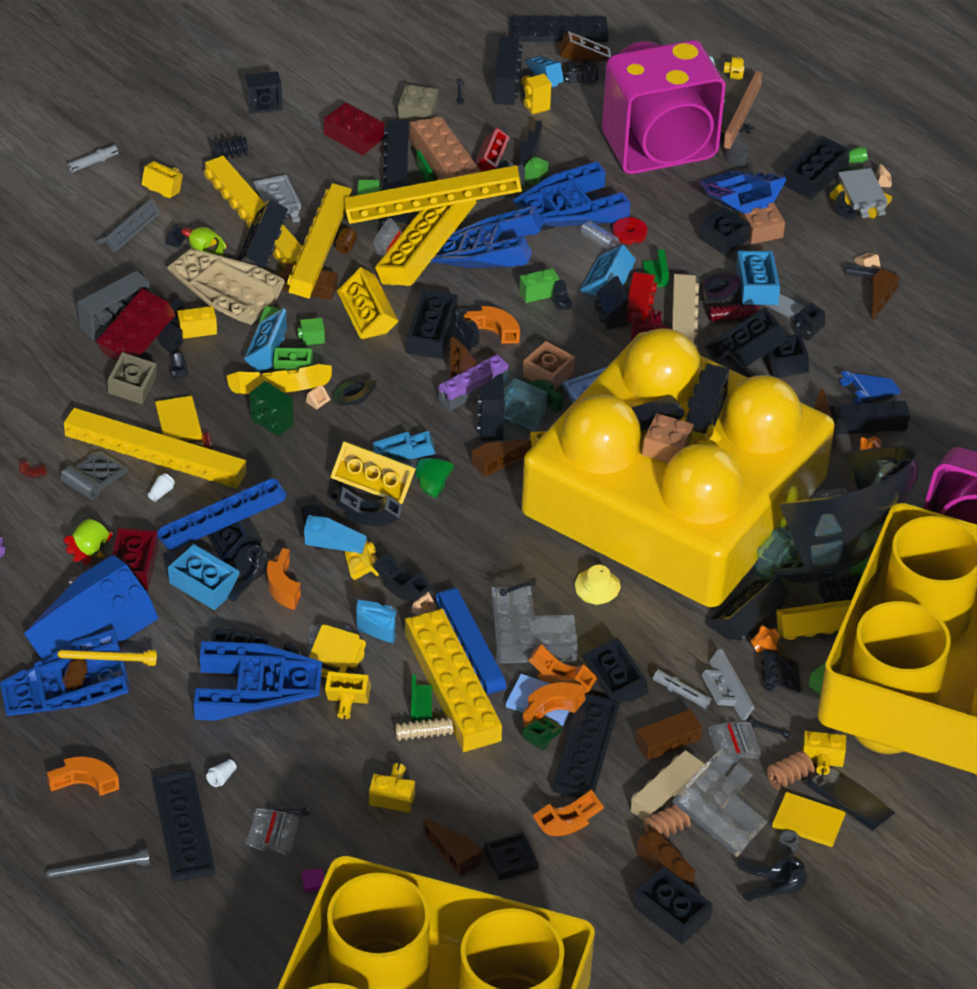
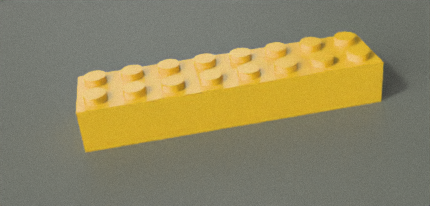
(420, 243)
(453, 680)

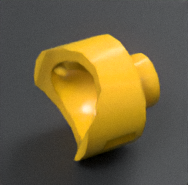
(735, 68)
(712, 436)

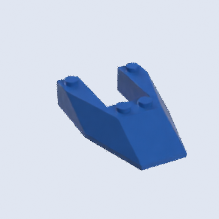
(563, 198)
(492, 241)
(265, 679)

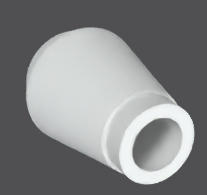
(162, 485)
(219, 774)

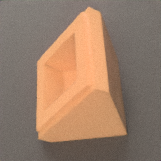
(883, 177)
(317, 397)
(423, 605)

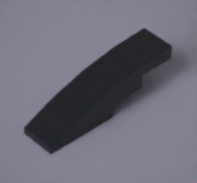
(531, 148)

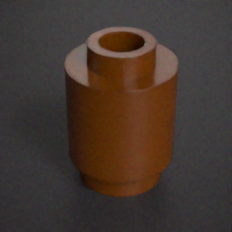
(346, 240)
(75, 674)

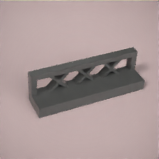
(129, 225)

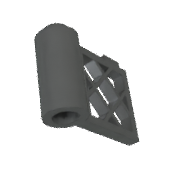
(86, 481)

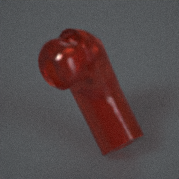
(207, 441)
(31, 472)

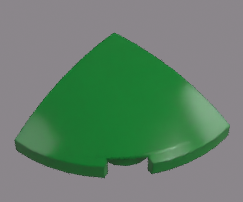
(433, 475)

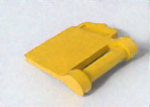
(337, 649)

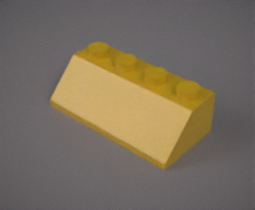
(367, 304)
(373, 472)

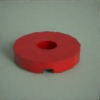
(638, 227)

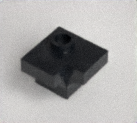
(809, 321)

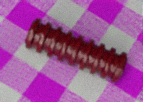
(733, 312)

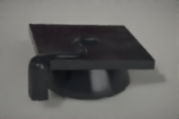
(465, 331)

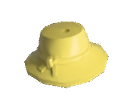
(597, 585)

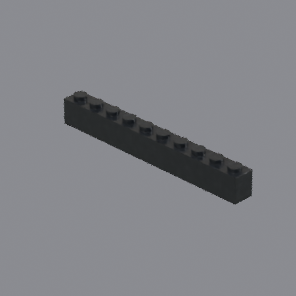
(396, 163)

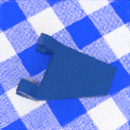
(869, 386)

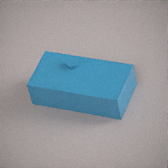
(758, 278)

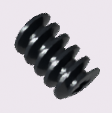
(229, 147)
(838, 588)

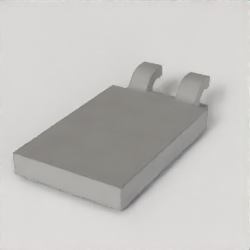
(281, 191)
(863, 191)

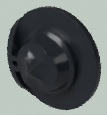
(719, 286)
(353, 392)

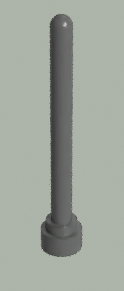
(140, 858)

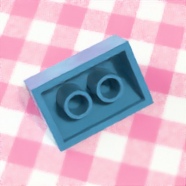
(608, 265)
(266, 338)
(203, 576)

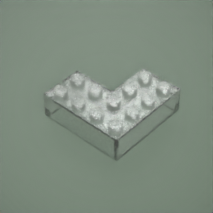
(519, 631)
(714, 803)

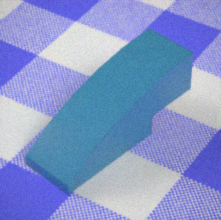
(406, 446)

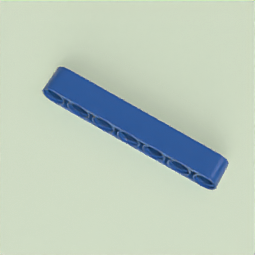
(222, 514)
(471, 640)

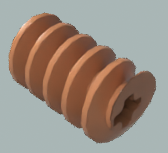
(789, 769)
(667, 821)

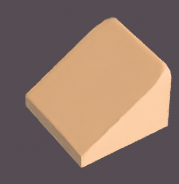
(868, 260)

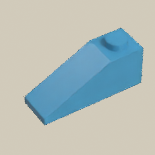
(546, 66)
(332, 535)

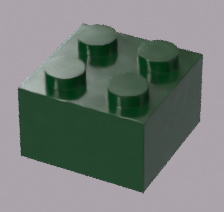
(271, 408)

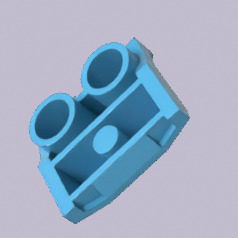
(376, 620)

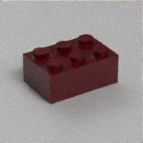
(354, 128)
(138, 551)

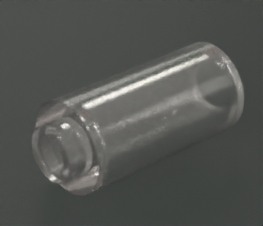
(599, 236)

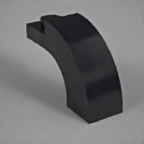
(172, 337)
(368, 512)
(400, 582)

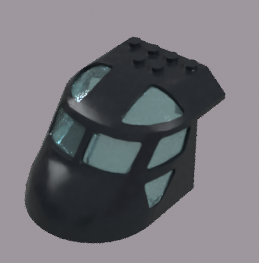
(845, 528)

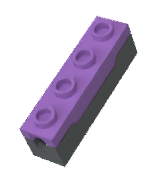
(469, 383)

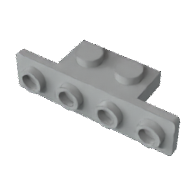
(726, 685)

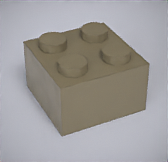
(418, 103)
(132, 378)

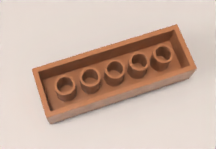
(441, 148)

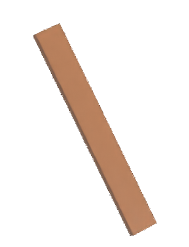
(742, 110)

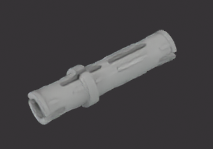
(98, 156)
(679, 687)

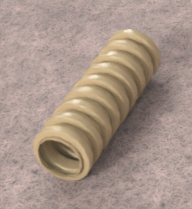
(424, 729)

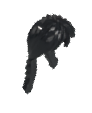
(251, 564)
(787, 874)

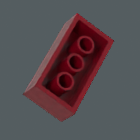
(136, 326)

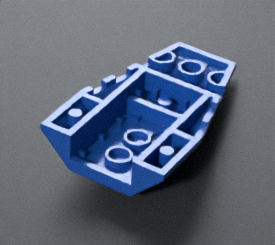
(743, 190)
(94, 603)
(42, 686)

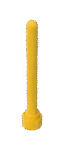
(147, 658)

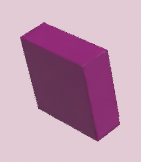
(312, 879)

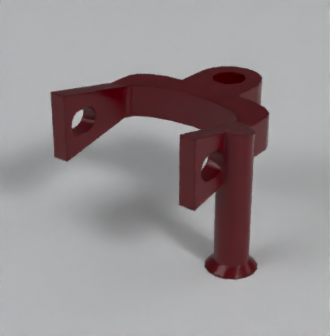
(654, 322)

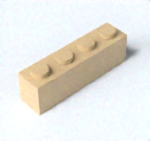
(662, 790)

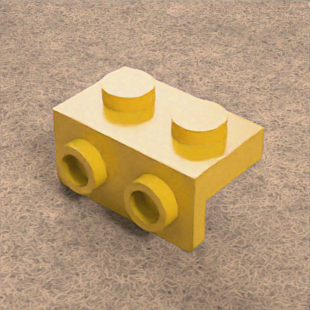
(361, 564)

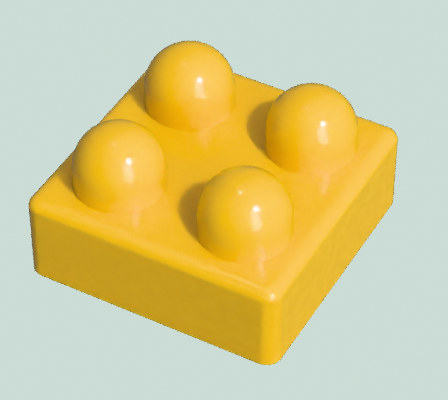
(705, 509)
(909, 644)
(421, 933)

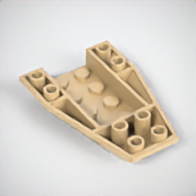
(228, 284)

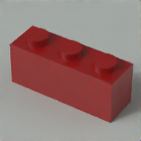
(492, 150)
(641, 295)

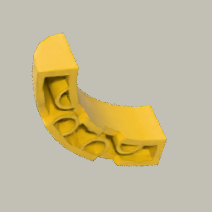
(286, 381)

